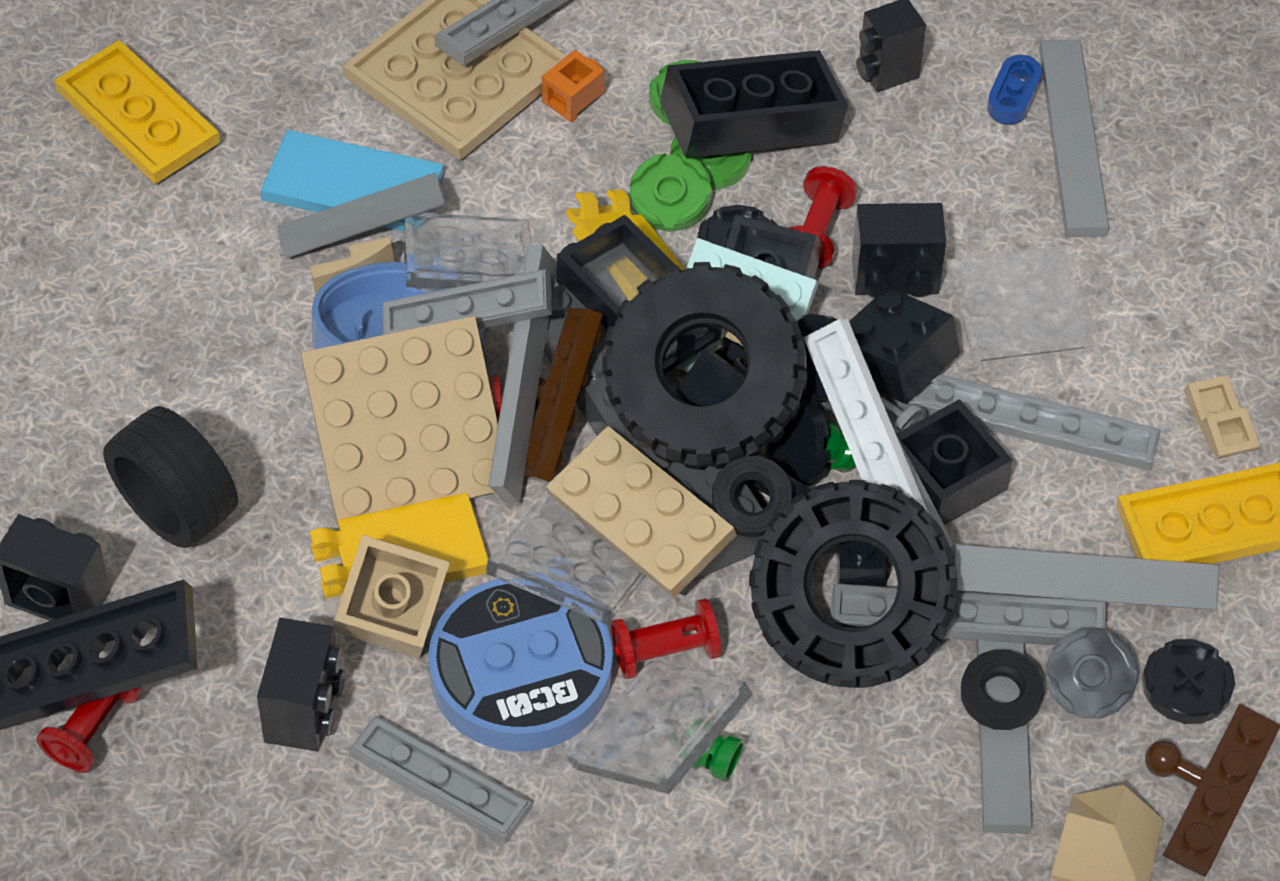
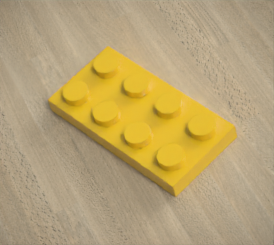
(137, 111)
(1206, 517)

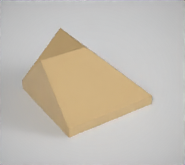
(1107, 837)

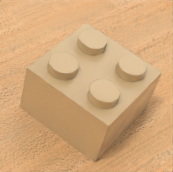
(390, 596)

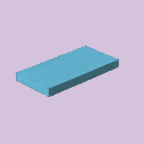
(325, 172)

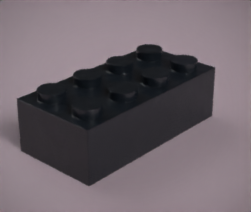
(753, 103)

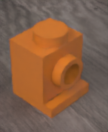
(572, 85)

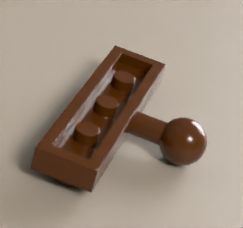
(559, 393)
(1219, 787)

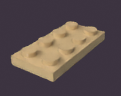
(641, 511)

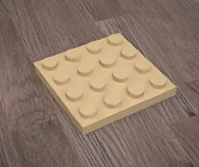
(437, 94)
(403, 417)

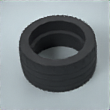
(170, 476)

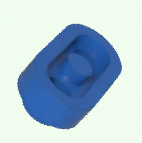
(1010, 95)

